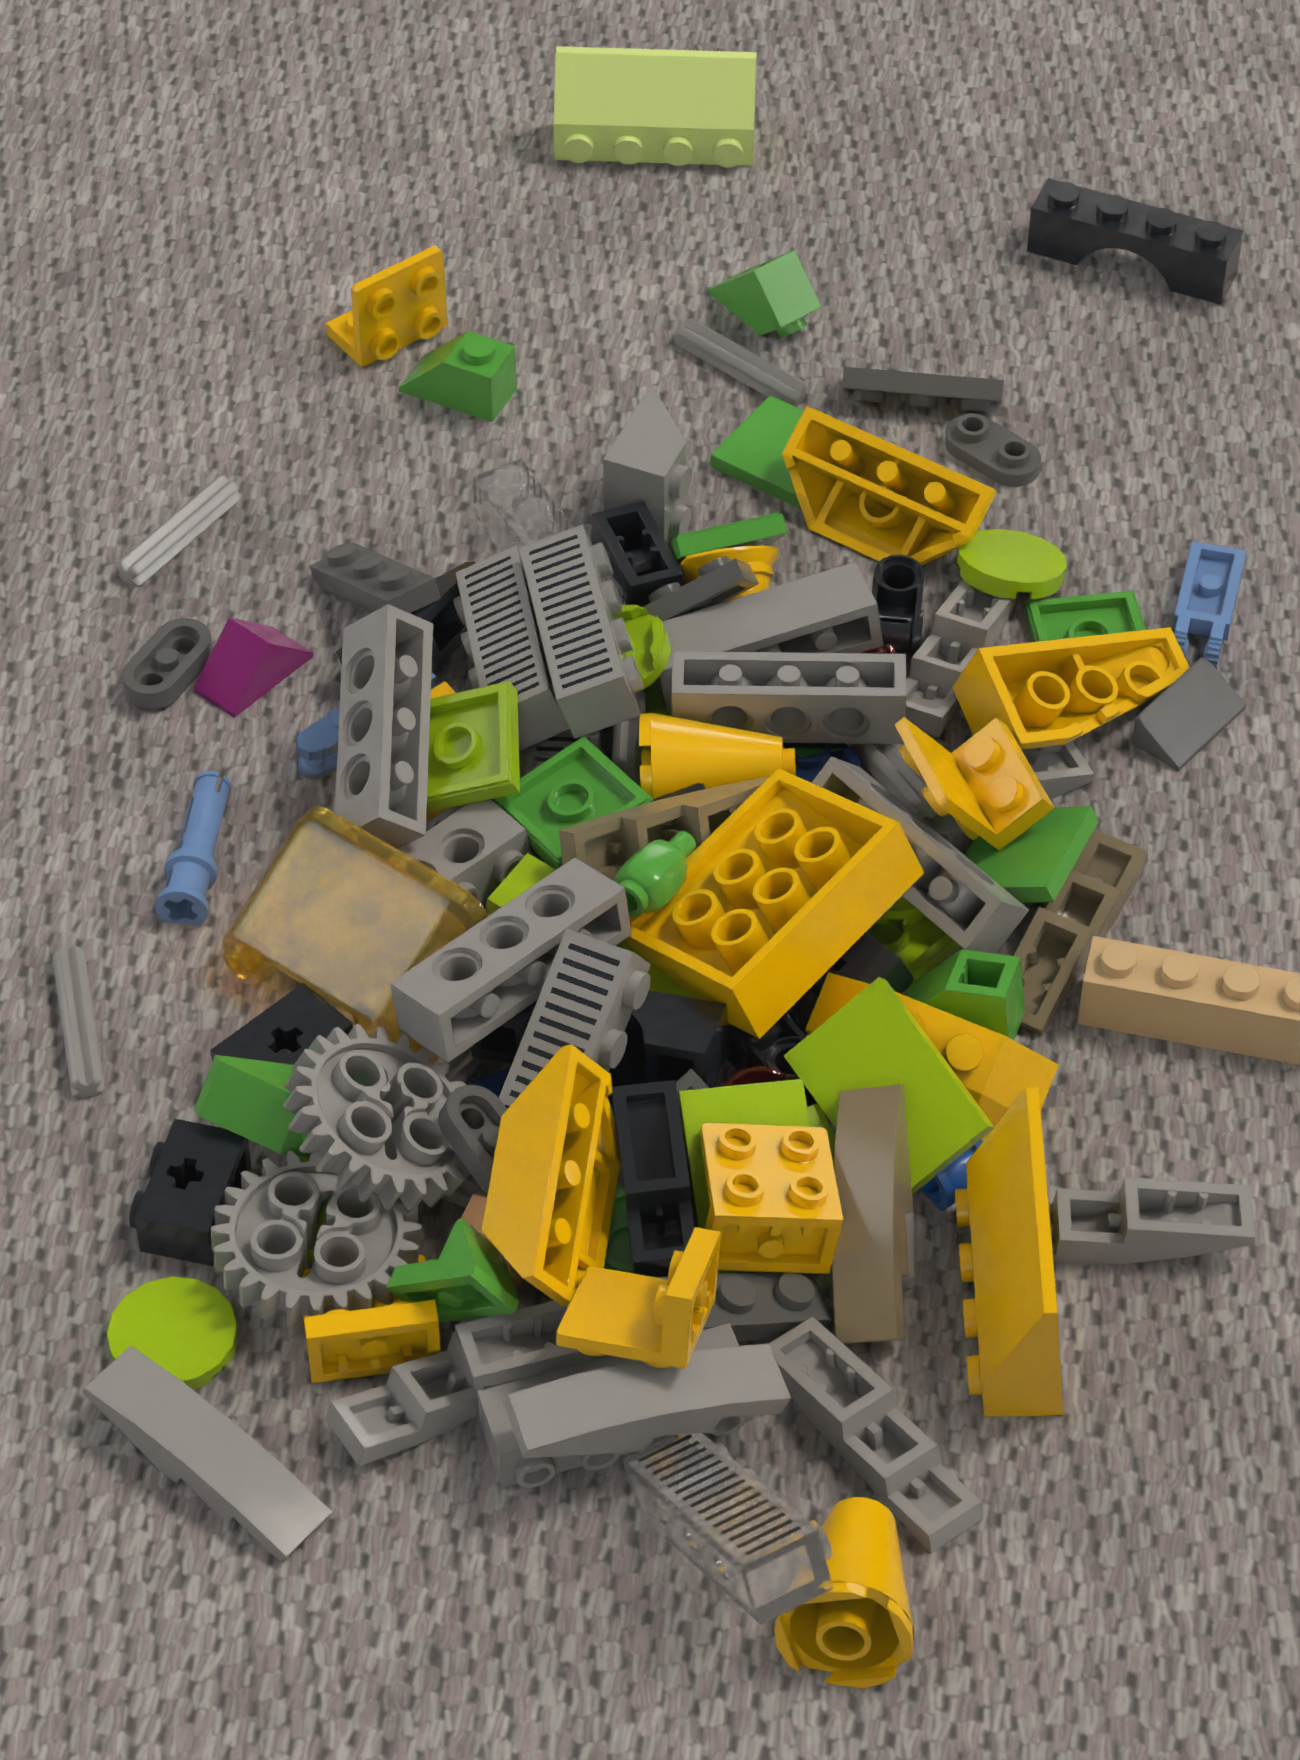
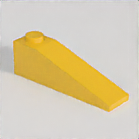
(1068, 685)

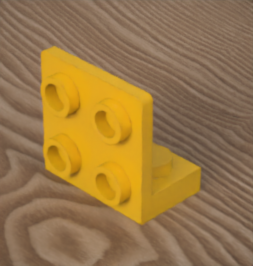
(393, 308)
(980, 783)
(771, 1197)
(643, 1314)
(371, 1339)

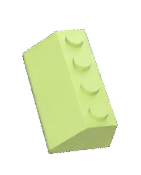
(654, 106)

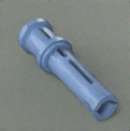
(192, 867)

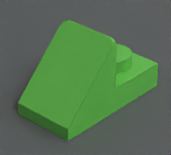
(464, 1281)

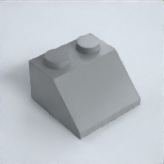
(650, 467)

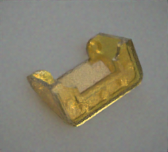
(346, 918)

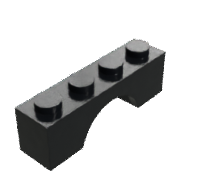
(1190, 253)
(663, 1036)

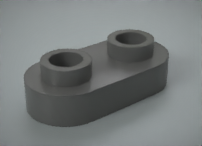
(992, 450)
(164, 667)
(473, 1146)

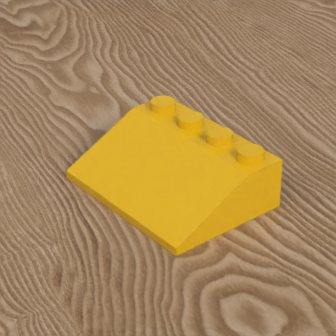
(776, 899)
(1011, 1268)

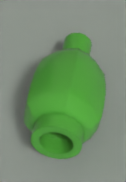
(655, 873)

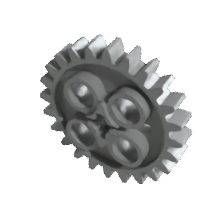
(376, 1116)
(274, 1220)

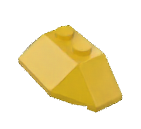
(879, 493)
(984, 1061)
(555, 1175)

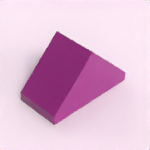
(248, 664)

